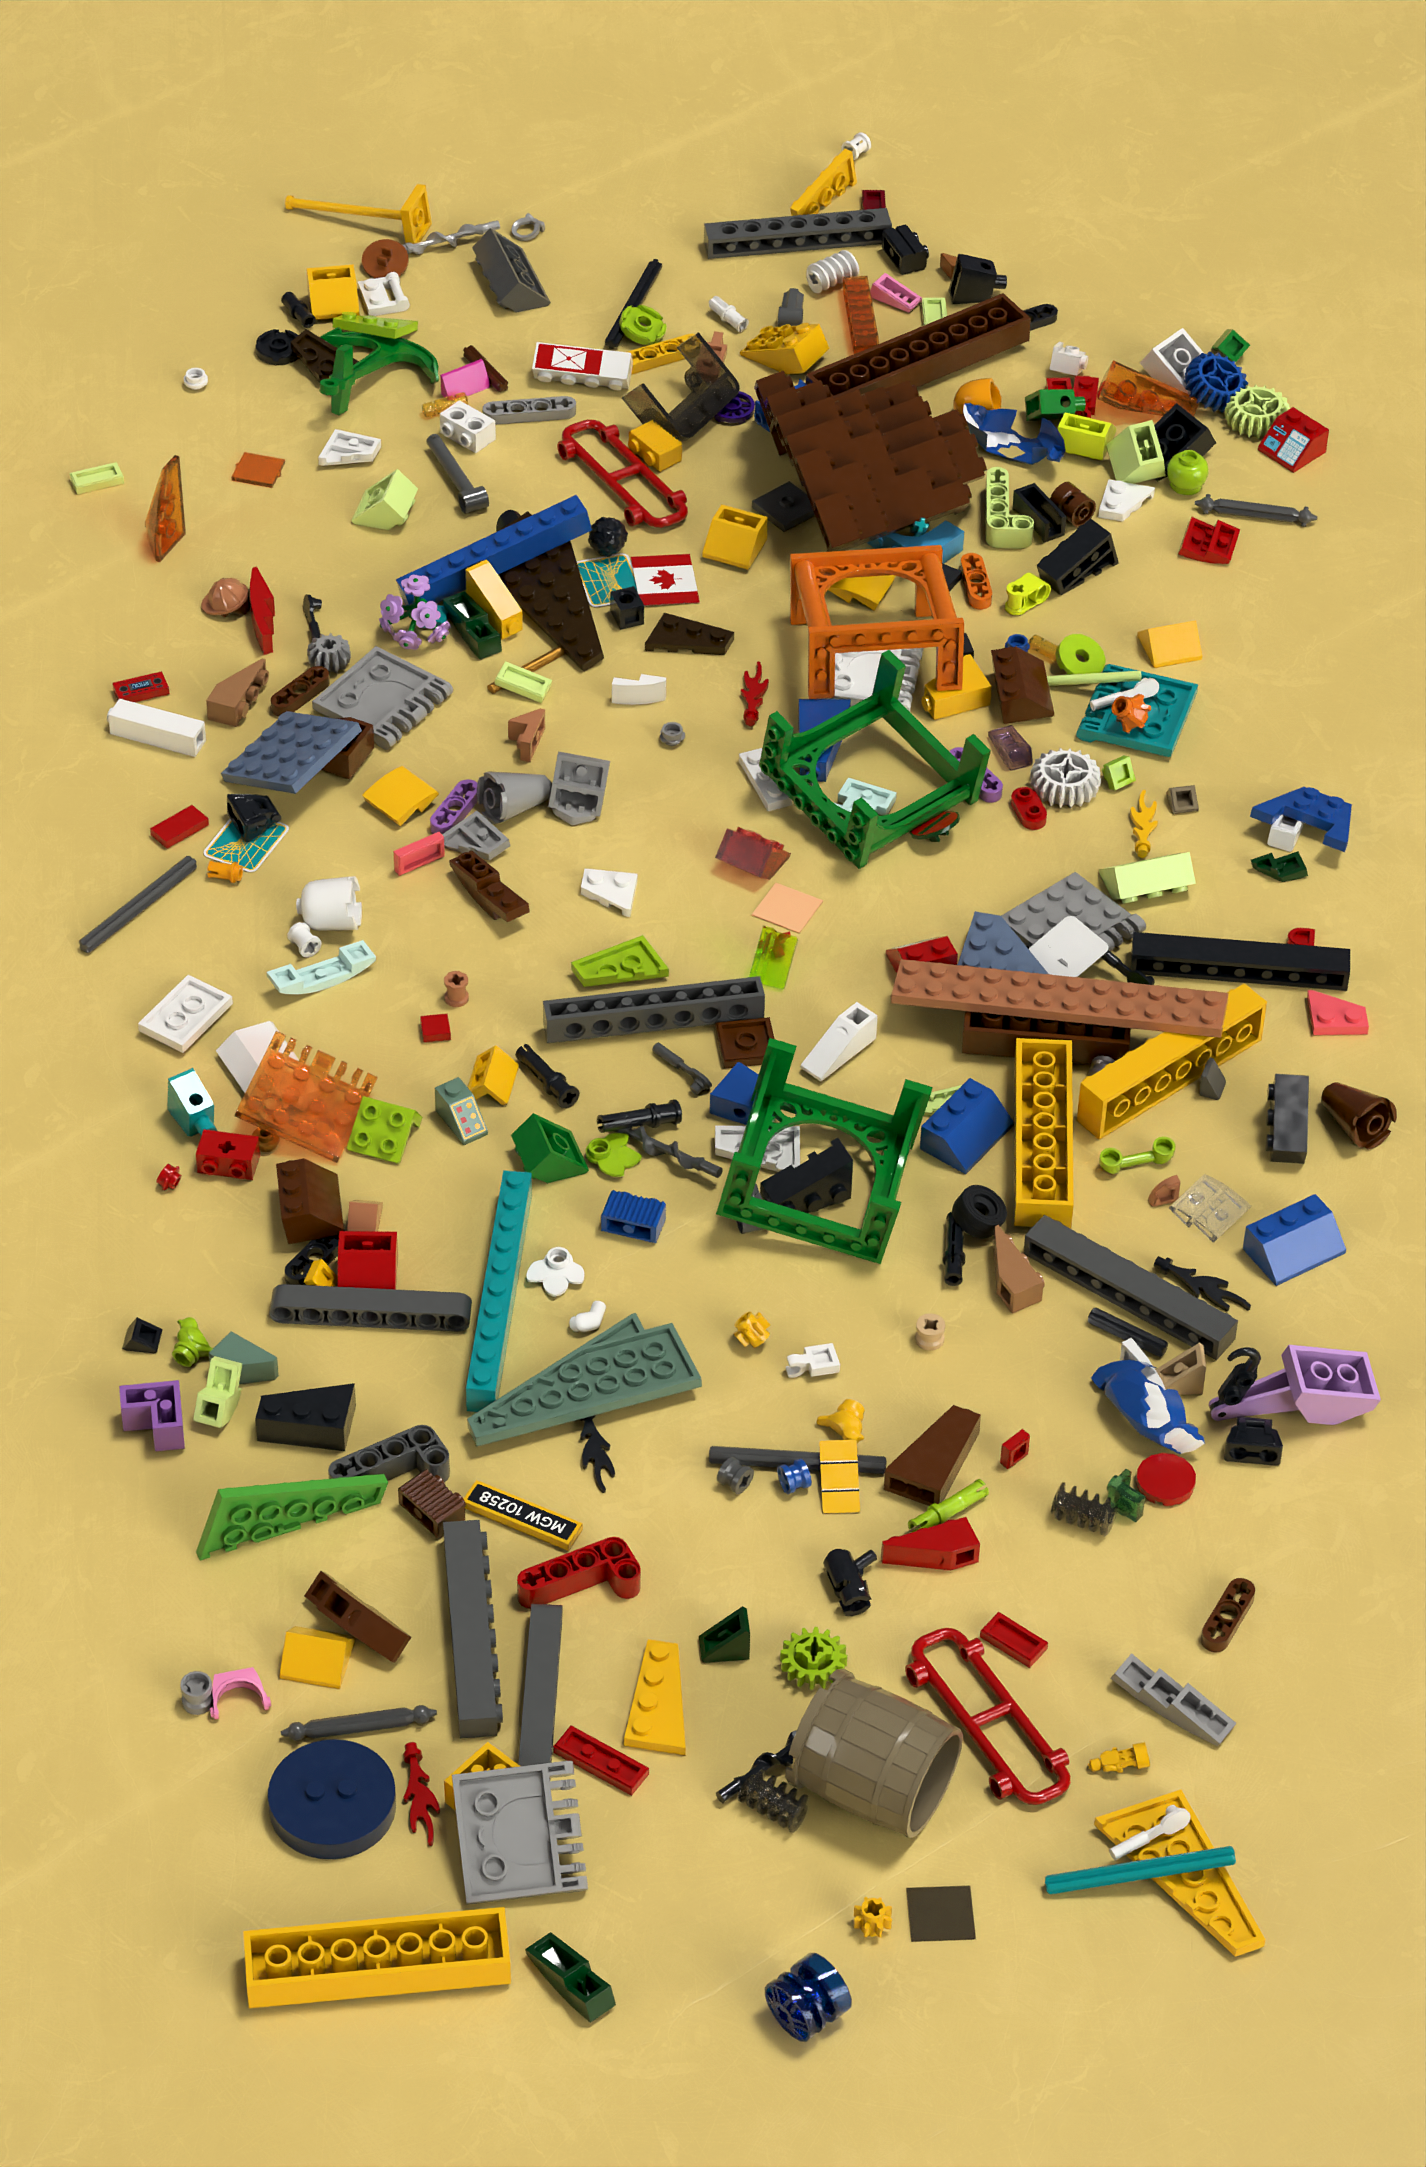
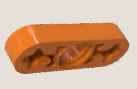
(973, 588)

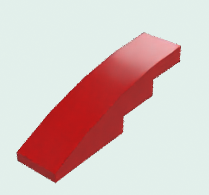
(262, 611)

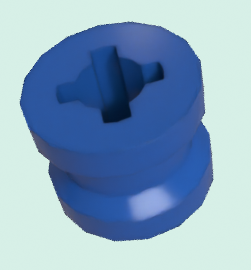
(794, 1476)

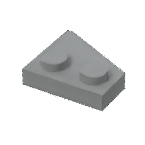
(477, 835)

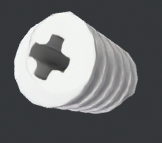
(831, 271)

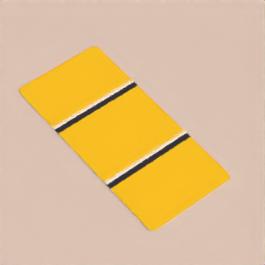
(839, 1476)

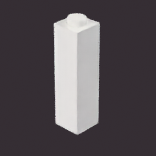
(156, 727)

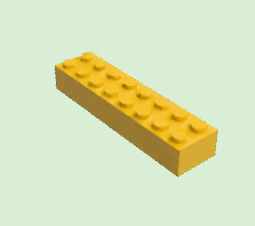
(1166, 1066)
(1043, 1131)
(377, 1957)

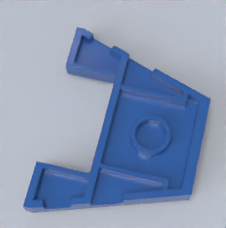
(1313, 809)

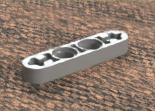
(502, 410)

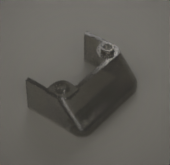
(711, 390)

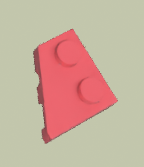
(1335, 1016)

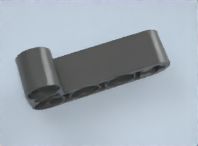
(397, 1455)

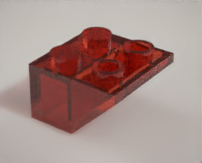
(752, 852)

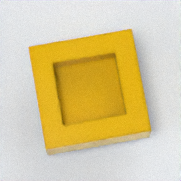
(320, 1275)

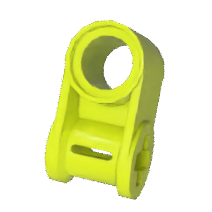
(1026, 594)

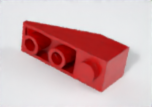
(936, 1547)

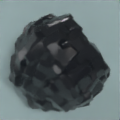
(607, 536)

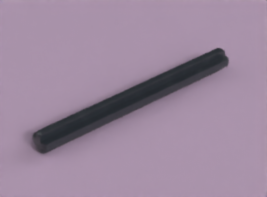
(635, 299)

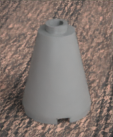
(511, 794)

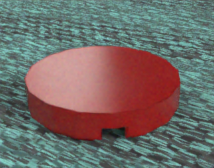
(1166, 1479)

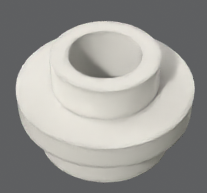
(195, 378)

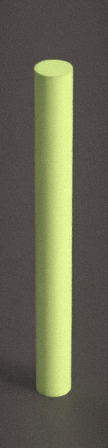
(1093, 678)

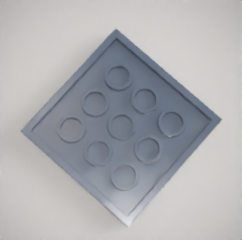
(291, 752)

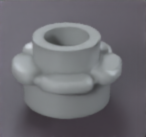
(672, 733)

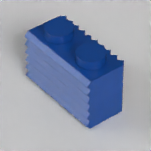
(633, 1216)

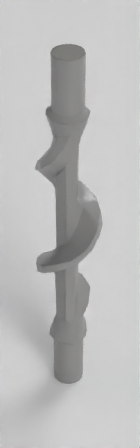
(436, 237)

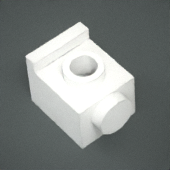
(1068, 359)

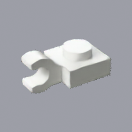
(816, 1359)

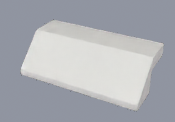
(245, 1050)

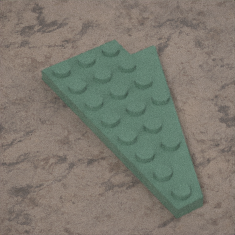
(602, 1375)

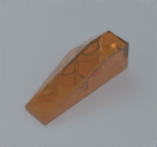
(166, 513)

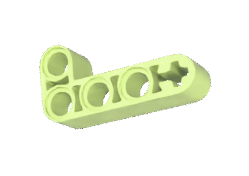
(1000, 527)

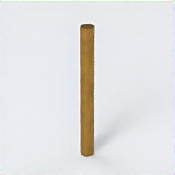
(534, 665)

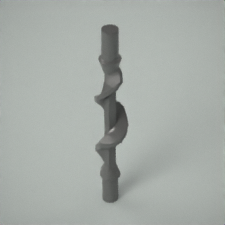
(657, 1148)

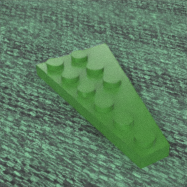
(280, 1508)

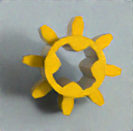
(752, 1329)
(872, 1917)

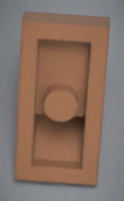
(527, 731)

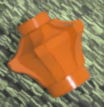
(1131, 711)

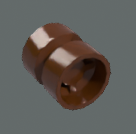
(1073, 503)

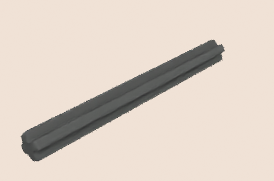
(137, 904)
(775, 1458)

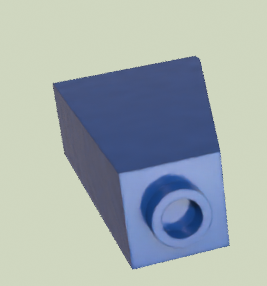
(812, 713)

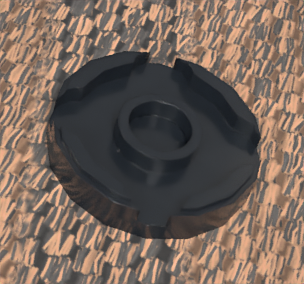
(275, 347)

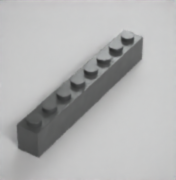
(1130, 1287)
(470, 1629)

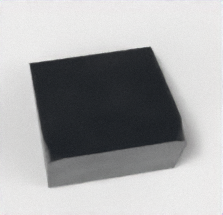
(142, 1337)

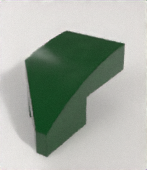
(1283, 868)

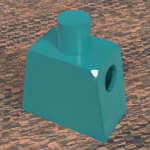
(190, 1103)

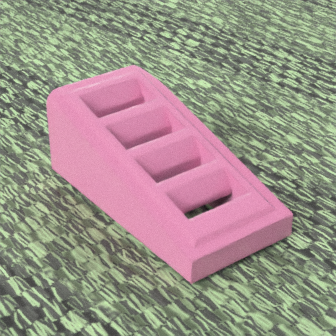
(890, 290)

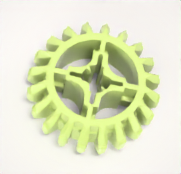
(1254, 410)

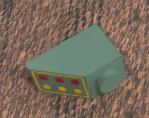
(460, 1111)

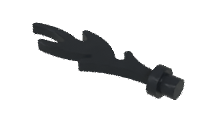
(1207, 1284)
(594, 1452)

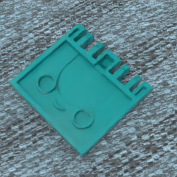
(1164, 722)

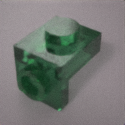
(1129, 1500)

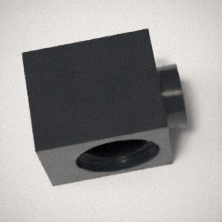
(627, 607)

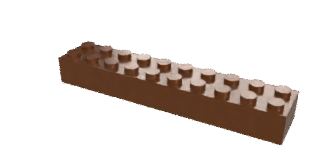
(930, 349)

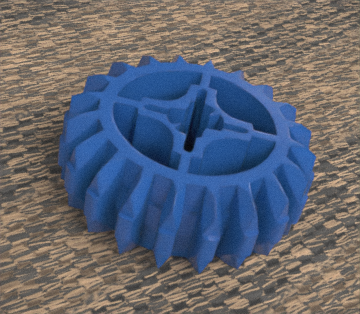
(1217, 379)

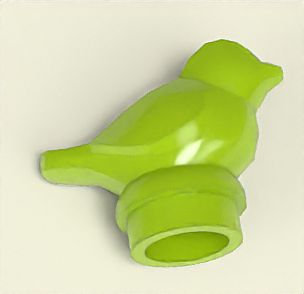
(190, 1343)

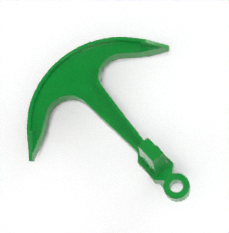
(385, 352)

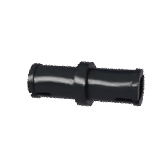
(298, 309)

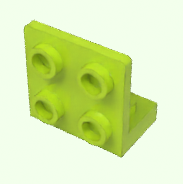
(382, 1129)

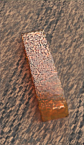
(860, 313)

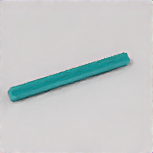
(1140, 1870)

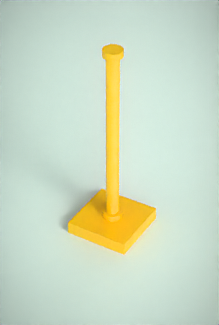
(414, 212)

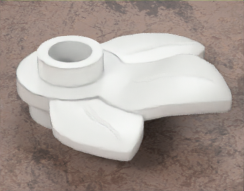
(556, 1271)

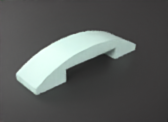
(325, 974)

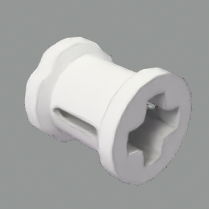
(856, 146)
(302, 937)

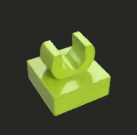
(1118, 772)

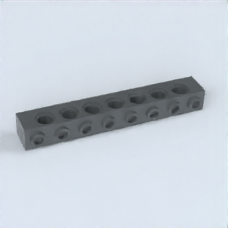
(795, 233)
(653, 1009)

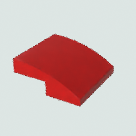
(1209, 542)

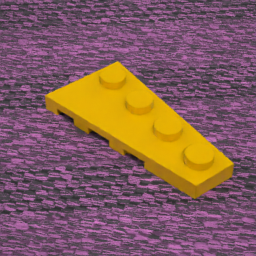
(829, 183)
(657, 1705)

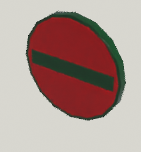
(936, 826)

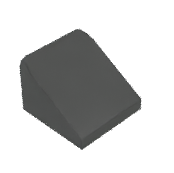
(1212, 1081)

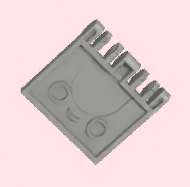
(383, 692)
(1074, 898)
(513, 1835)

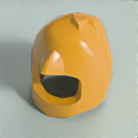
(978, 392)

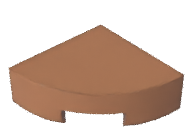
(1165, 1191)

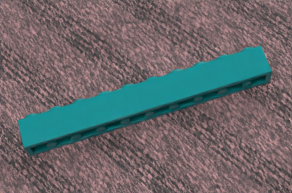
(499, 1290)

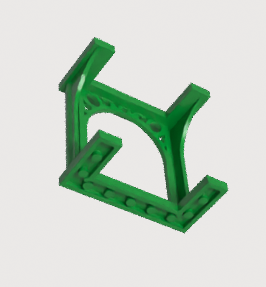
(863, 828)
(810, 1107)

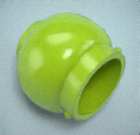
(1187, 472)

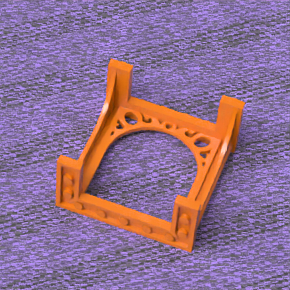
(816, 572)

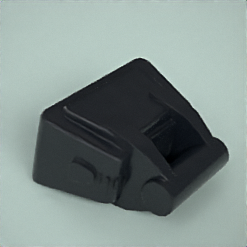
(251, 814)
(1253, 1442)

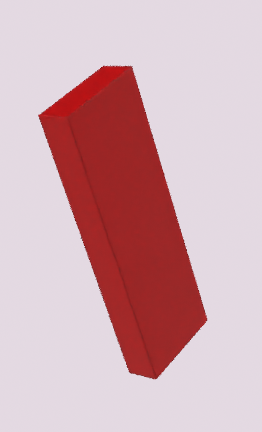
(601, 1760)

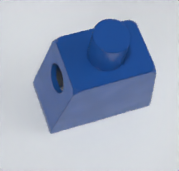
(733, 1094)

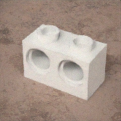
(467, 426)

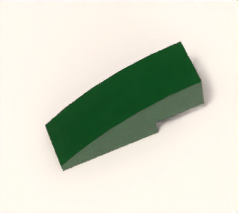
(473, 625)
(571, 1976)

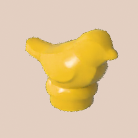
(846, 1421)

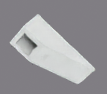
(842, 1041)

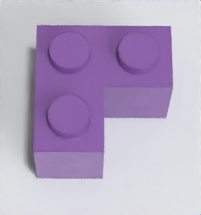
(155, 1408)

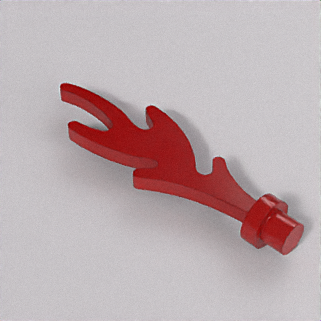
(752, 695)
(422, 1795)

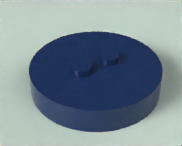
(332, 1799)

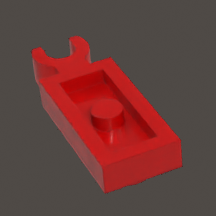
(1088, 388)

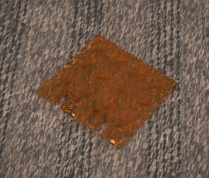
(304, 1100)

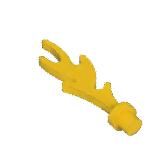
(1143, 825)

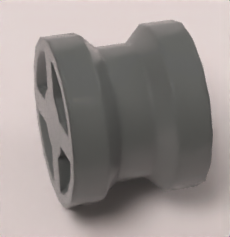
(735, 1475)

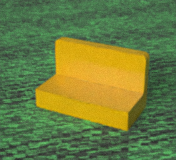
(493, 1075)

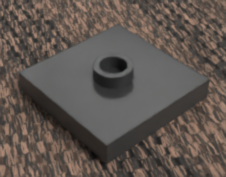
(784, 506)

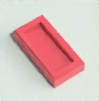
(419, 853)

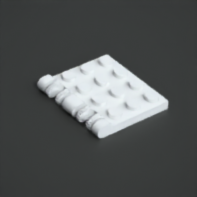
(858, 670)

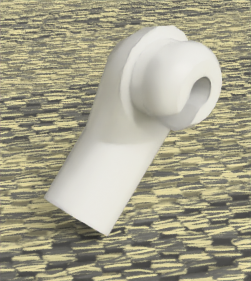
(589, 1320)

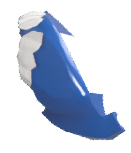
(994, 432)
(1147, 1406)

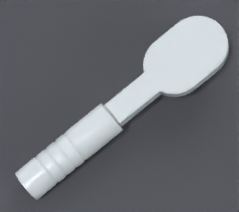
(1146, 687)
(1175, 1820)

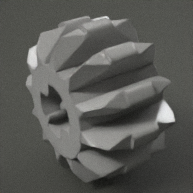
(329, 652)

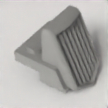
(578, 787)

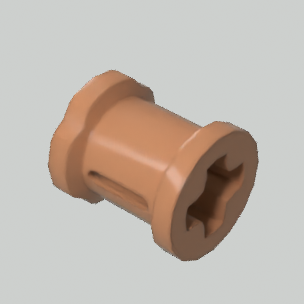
(456, 989)

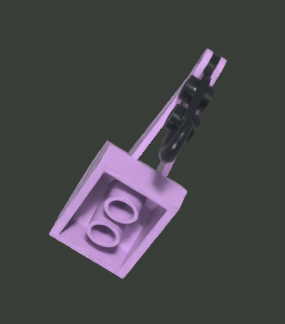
(1317, 1381)

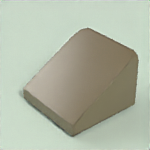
(1182, 799)

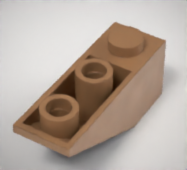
(234, 695)
(1015, 1278)

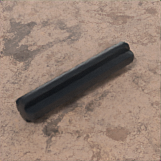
(1126, 1330)

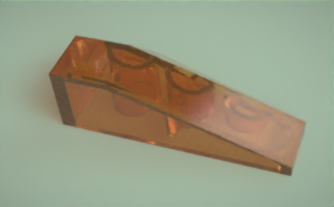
(1140, 393)

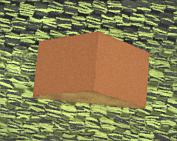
(364, 1215)

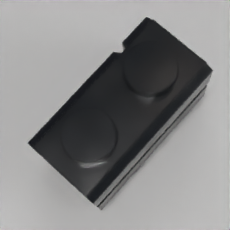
(904, 249)

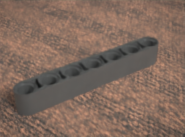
(370, 1307)
(541, 1684)

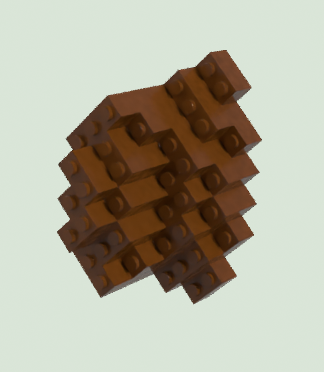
(871, 456)

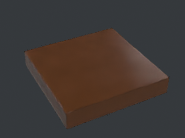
(743, 1041)

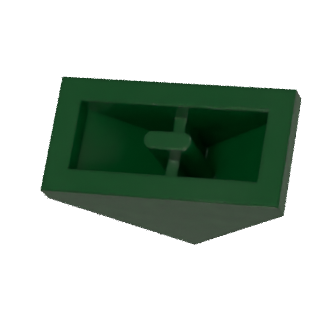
(727, 1639)

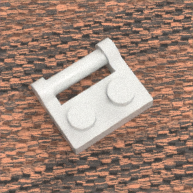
(375, 296)

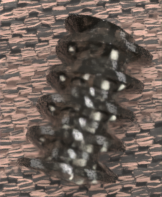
(1084, 1509)
(774, 1800)

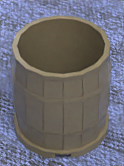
(874, 1754)

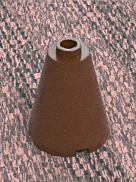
(1359, 1113)

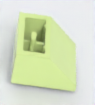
(1136, 454)

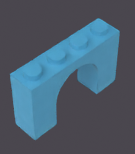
(945, 534)

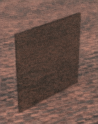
(940, 1913)

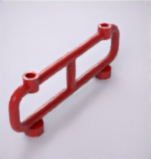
(635, 512)
(1004, 1781)

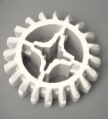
(1065, 777)

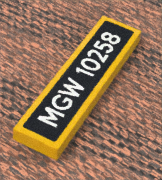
(522, 1515)

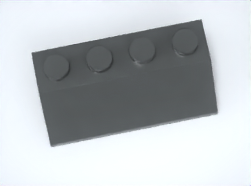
(509, 273)

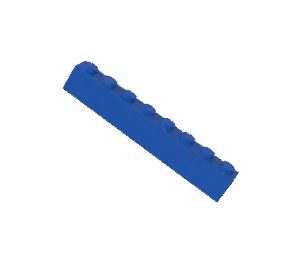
(504, 548)

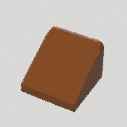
(947, 264)

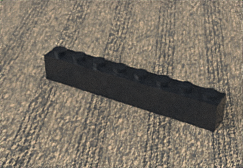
(1240, 961)

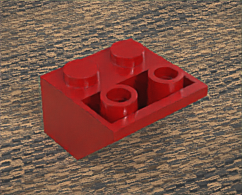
(367, 1259)

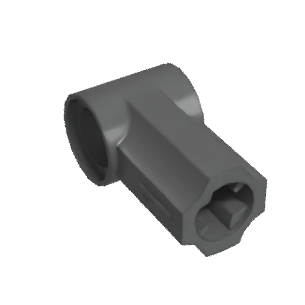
(791, 309)

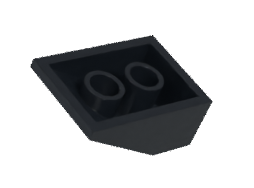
(1181, 432)

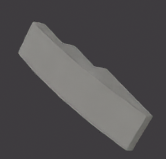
(1169, 1699)

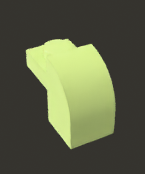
(221, 1395)

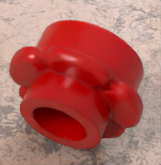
(169, 1177)

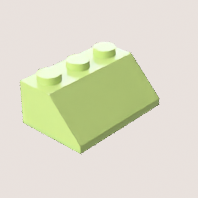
(1149, 877)

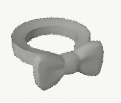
(529, 219)

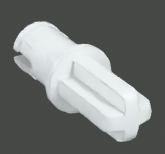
(728, 313)

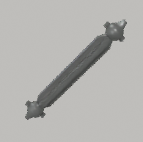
(1256, 510)
(358, 1722)

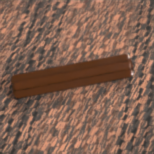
(494, 376)

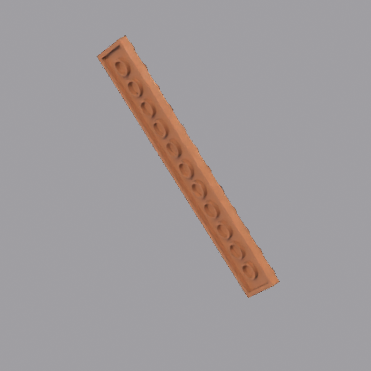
(1060, 998)

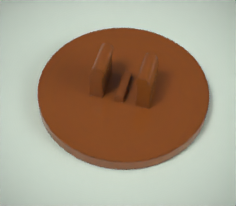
(385, 257)

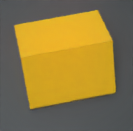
(1171, 644)
(316, 1656)

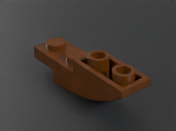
(486, 888)
(357, 1617)

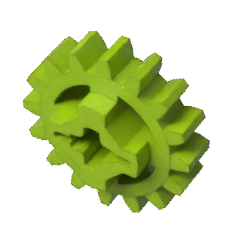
(798, 1656)

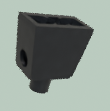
(974, 280)

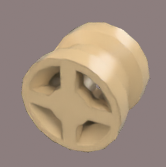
(930, 1332)

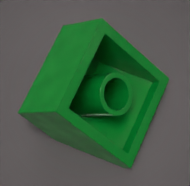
(548, 1150)

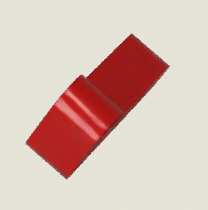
(581, 1569)

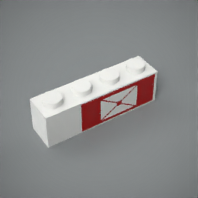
(582, 366)

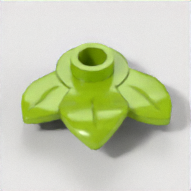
(612, 1154)

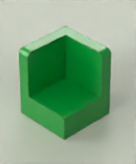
(1231, 345)

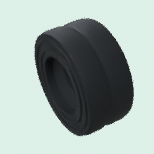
(970, 1219)

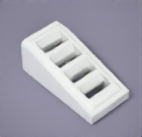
(1285, 833)

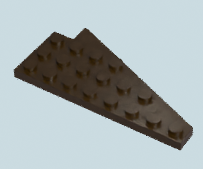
(555, 599)

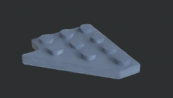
(995, 945)

